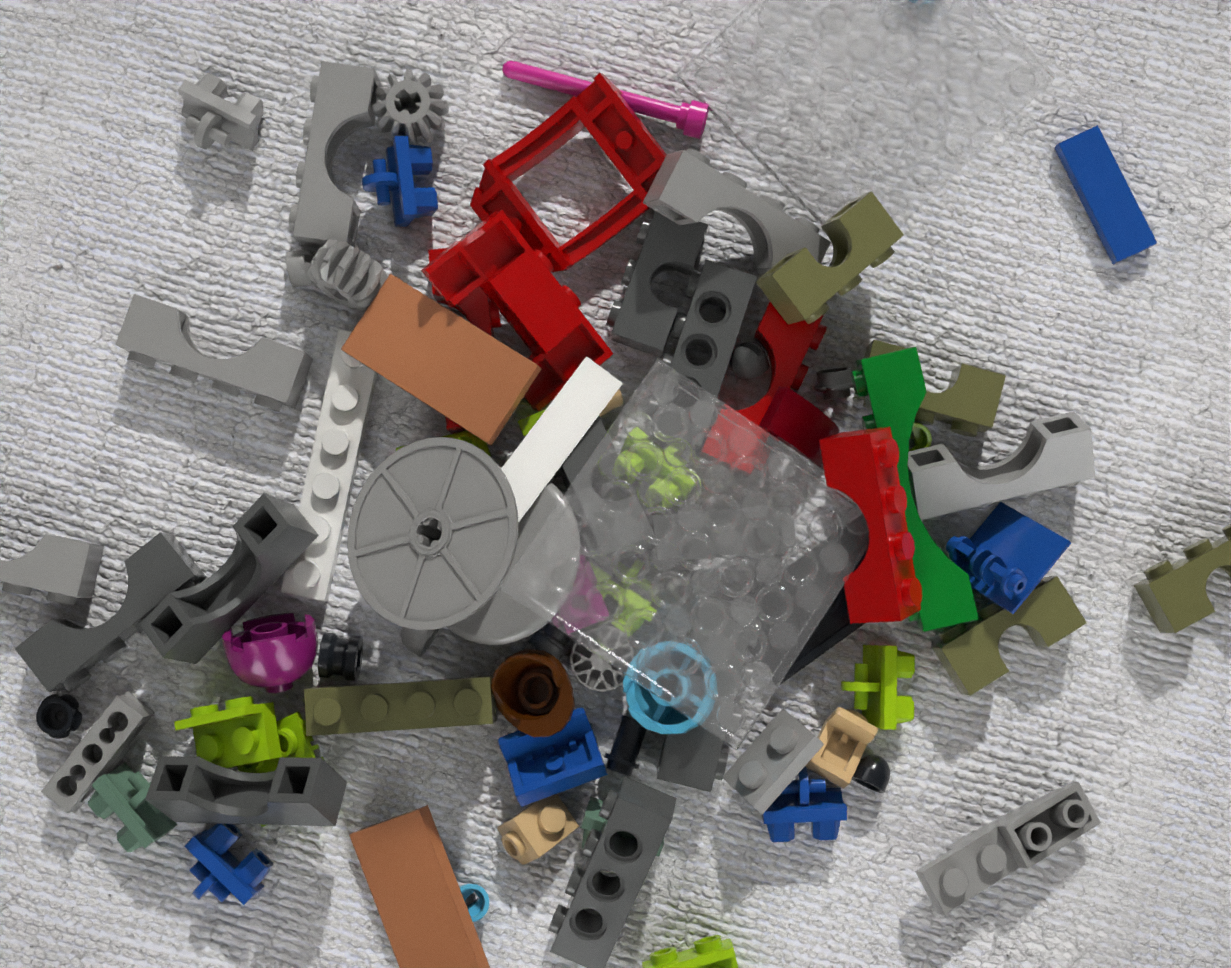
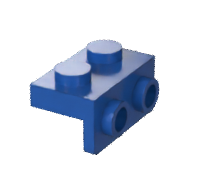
(552, 763)

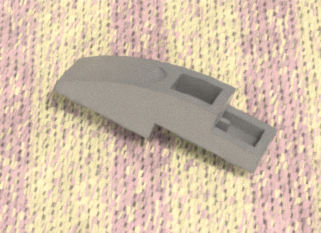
(1006, 845)

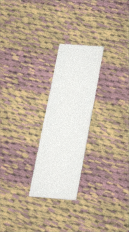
(558, 432)

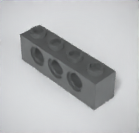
(731, 292)
(589, 936)

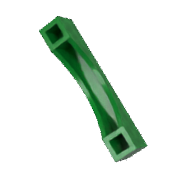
(893, 395)

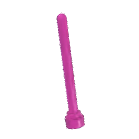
(688, 117)

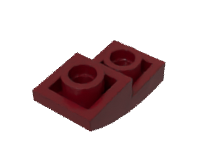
(798, 424)

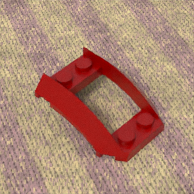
(617, 133)

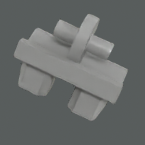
(217, 118)

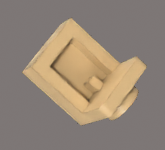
(844, 740)
(537, 829)

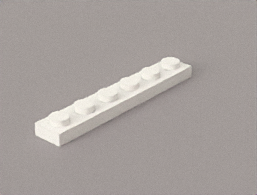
(332, 471)

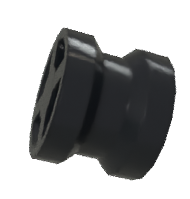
(340, 656)

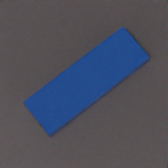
(1105, 195)

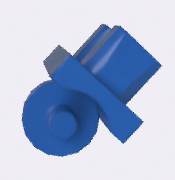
(402, 164)
(806, 802)
(221, 870)

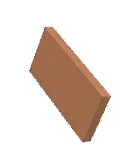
(441, 359)
(418, 893)

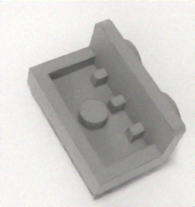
(773, 761)

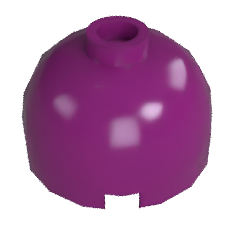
(272, 650)

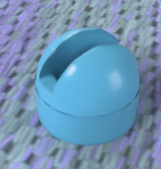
(481, 905)

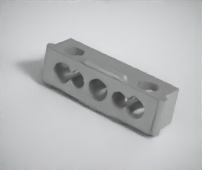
(112, 752)

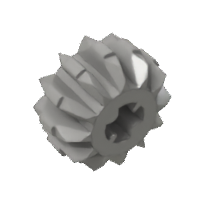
(421, 96)
(346, 274)

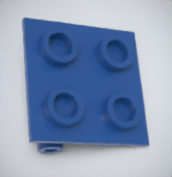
(1007, 556)

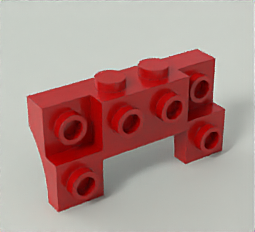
(527, 297)

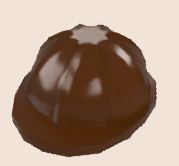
(534, 692)

